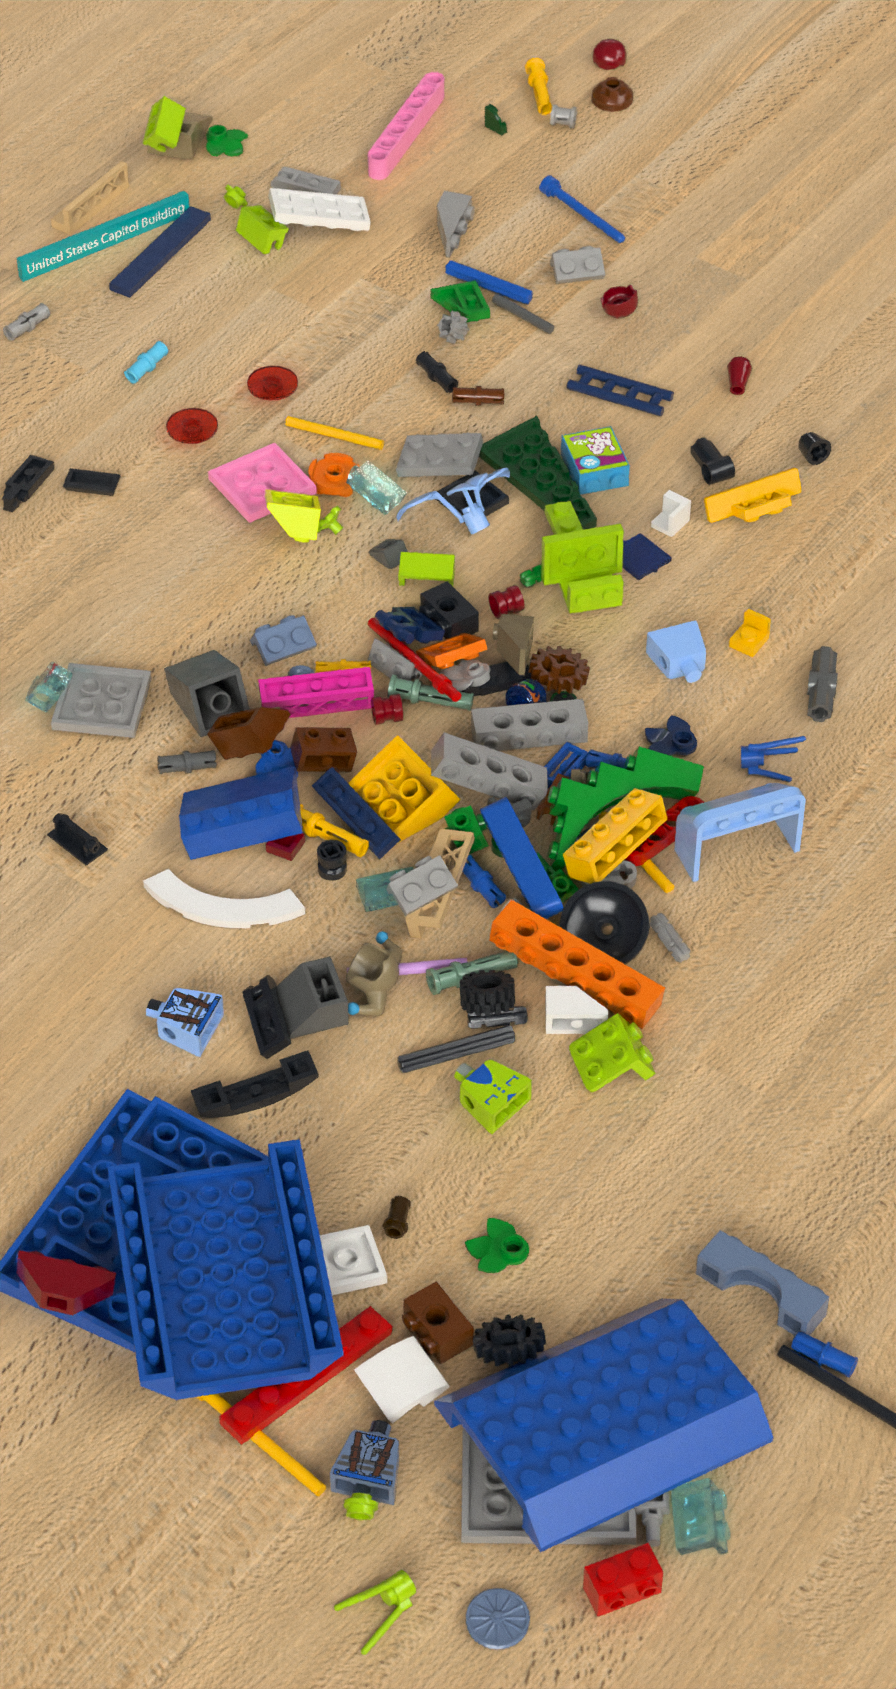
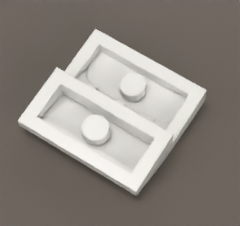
(401, 1378)

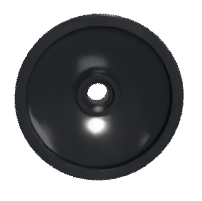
(608, 905)

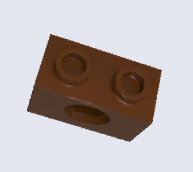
(435, 1306)

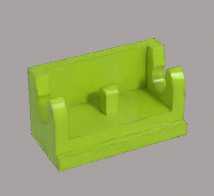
(164, 124)
(260, 228)
(426, 567)

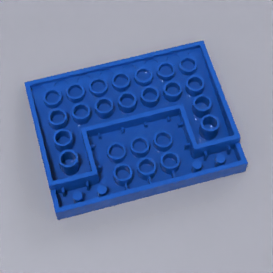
(79, 1213)

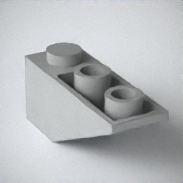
(453, 215)

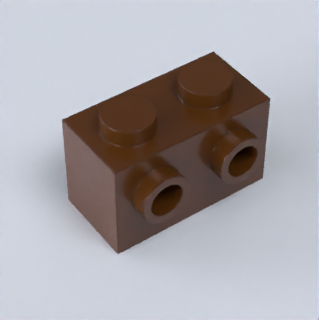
(322, 748)

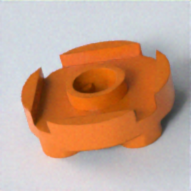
(322, 474)

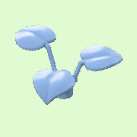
(474, 513)

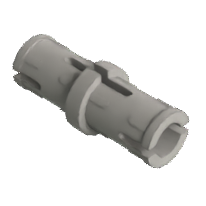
(26, 321)

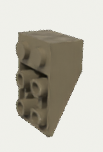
(190, 137)

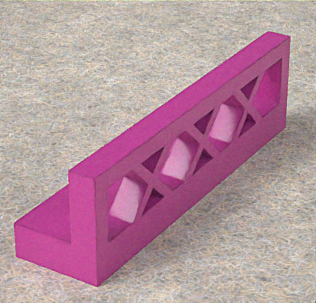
(317, 690)

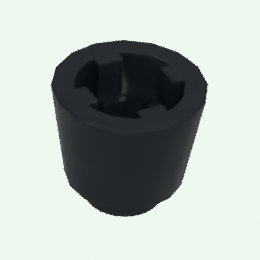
(814, 448)

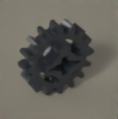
(509, 1340)

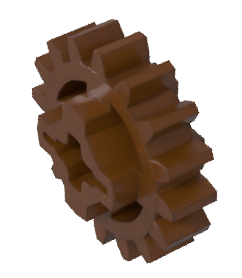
(559, 669)

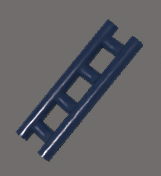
(628, 399)

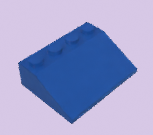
(240, 813)

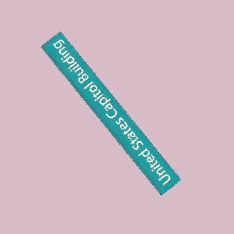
(102, 236)

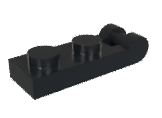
(266, 1017)

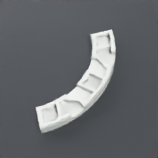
(222, 911)

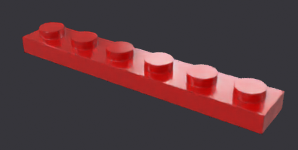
(271, 1402)

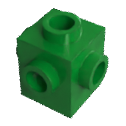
(466, 820)

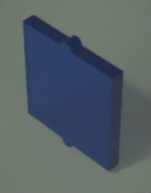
(643, 556)

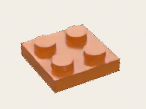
(452, 649)

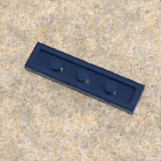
(355, 812)

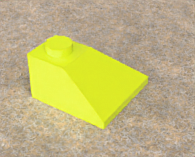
(295, 513)

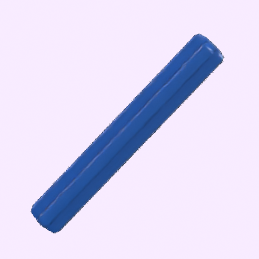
(489, 282)

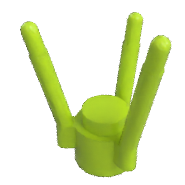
(393, 1590)

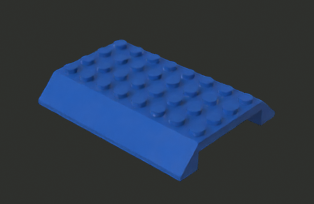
(225, 1275)
(610, 1419)

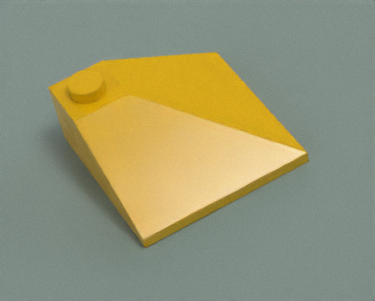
(402, 790)

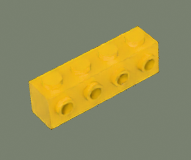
(615, 836)

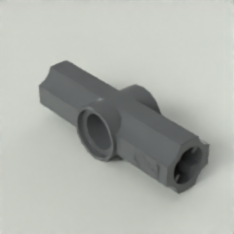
(822, 684)

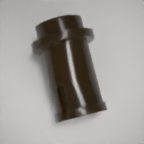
(396, 1225)

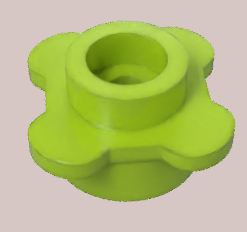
(235, 197)

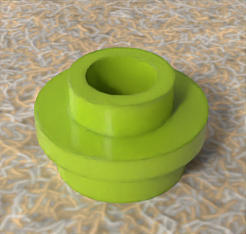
(360, 1506)

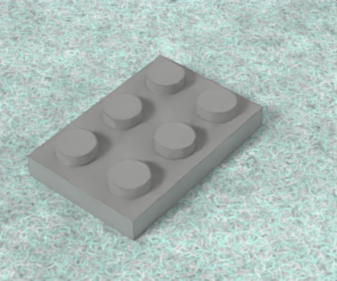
(439, 455)

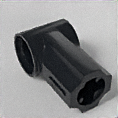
(713, 465)

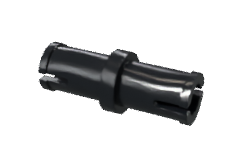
(436, 371)

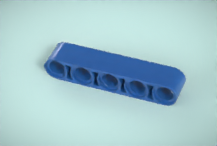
(521, 858)

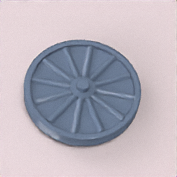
(497, 1618)

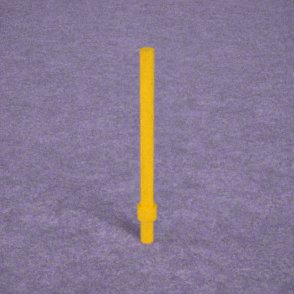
(273, 1450)

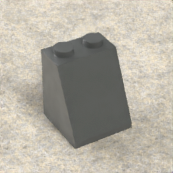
(207, 689)

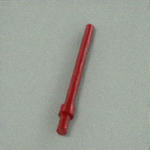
(439, 681)

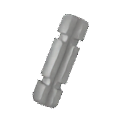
(670, 937)

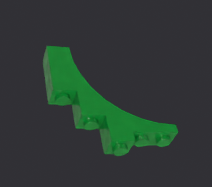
(607, 785)

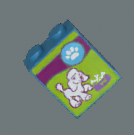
(595, 460)

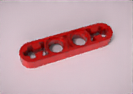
(667, 833)

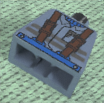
(368, 1464)

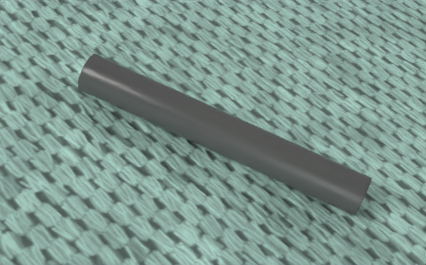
(523, 313)

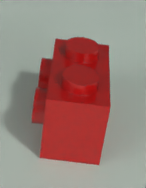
(623, 1579)

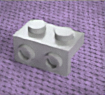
(577, 265)
(421, 885)

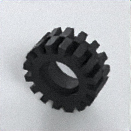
(487, 992)

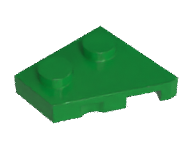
(462, 298)

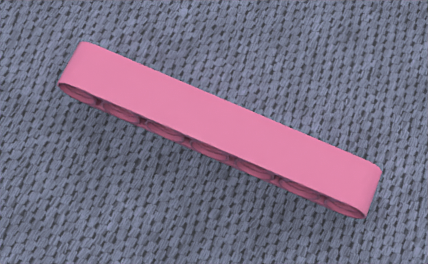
(405, 126)

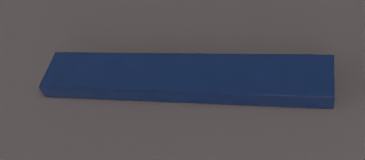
(159, 252)

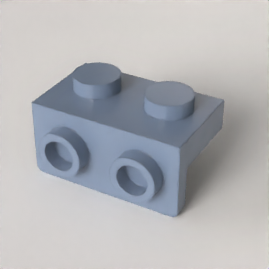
(283, 640)

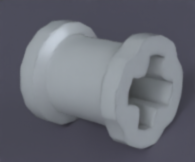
(563, 116)

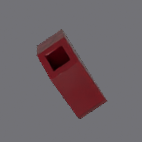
(63, 1283)

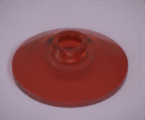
(272, 383)
(192, 425)

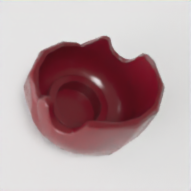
(609, 54)
(620, 301)

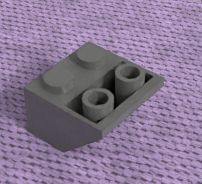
(313, 998)

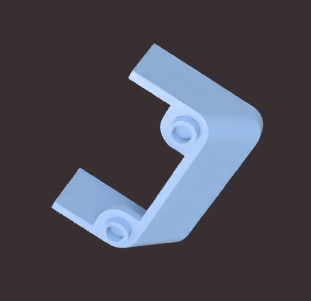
(735, 813)

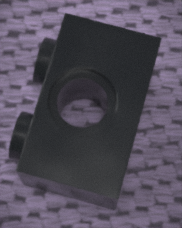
(449, 610)

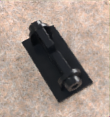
(75, 839)

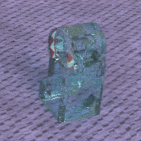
(50, 683)

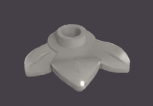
(467, 674)

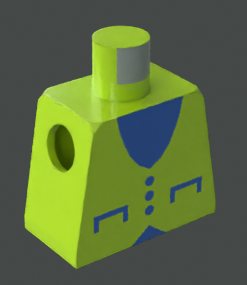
(492, 1092)

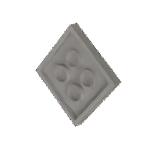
(102, 700)

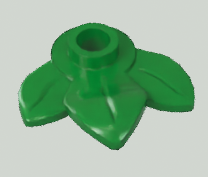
(224, 141)
(495, 1247)

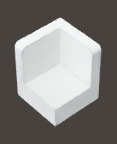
(673, 515)

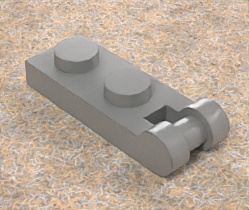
(303, 181)

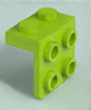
(593, 593)
(610, 1052)

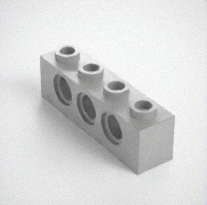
(530, 725)
(488, 770)

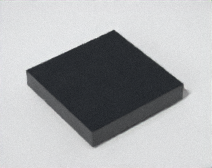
(491, 496)

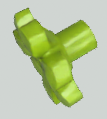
(330, 521)

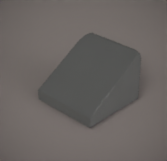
(388, 552)

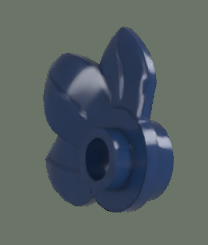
(673, 739)

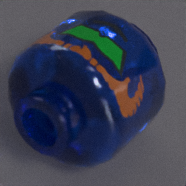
(525, 692)

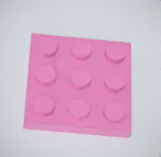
(247, 477)

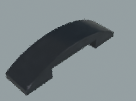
(258, 1091)

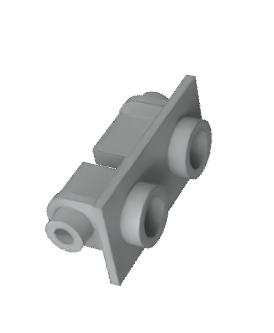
(391, 662)

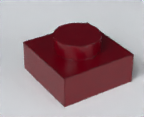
(286, 847)

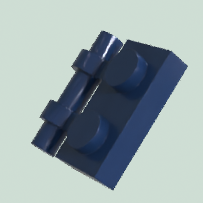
(410, 624)

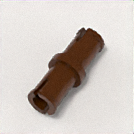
(478, 395)

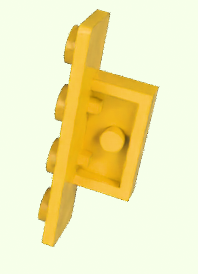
(754, 498)

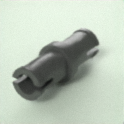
(186, 762)

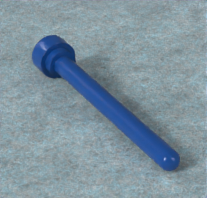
(551, 187)

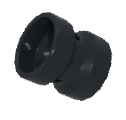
(332, 860)

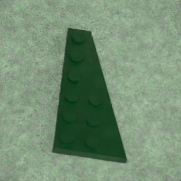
(536, 468)

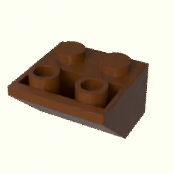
(247, 731)

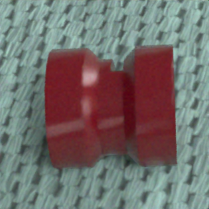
(507, 601)
(387, 709)

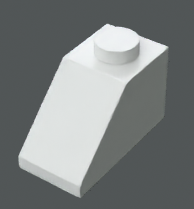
(571, 1011)

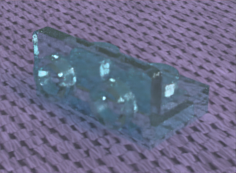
(375, 487)
(373, 890)
(700, 1517)

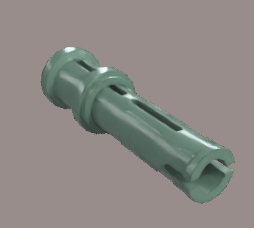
(417, 691)
(452, 974)

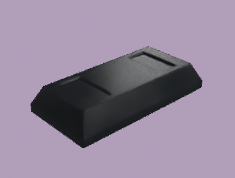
(91, 482)

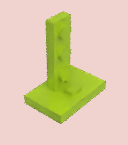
(578, 552)

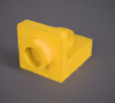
(751, 633)

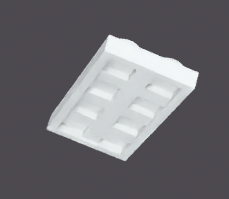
(319, 209)

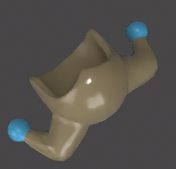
(374, 973)

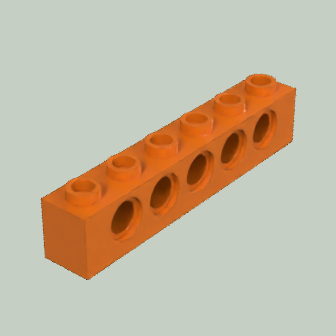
(576, 963)

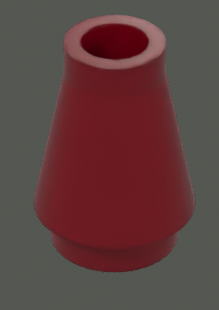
(738, 373)

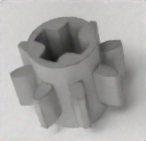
(453, 327)

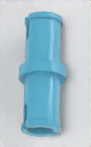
(146, 362)

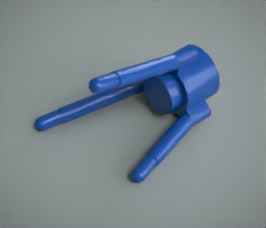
(753, 756)

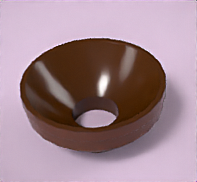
(612, 95)

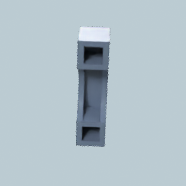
(731, 1263)

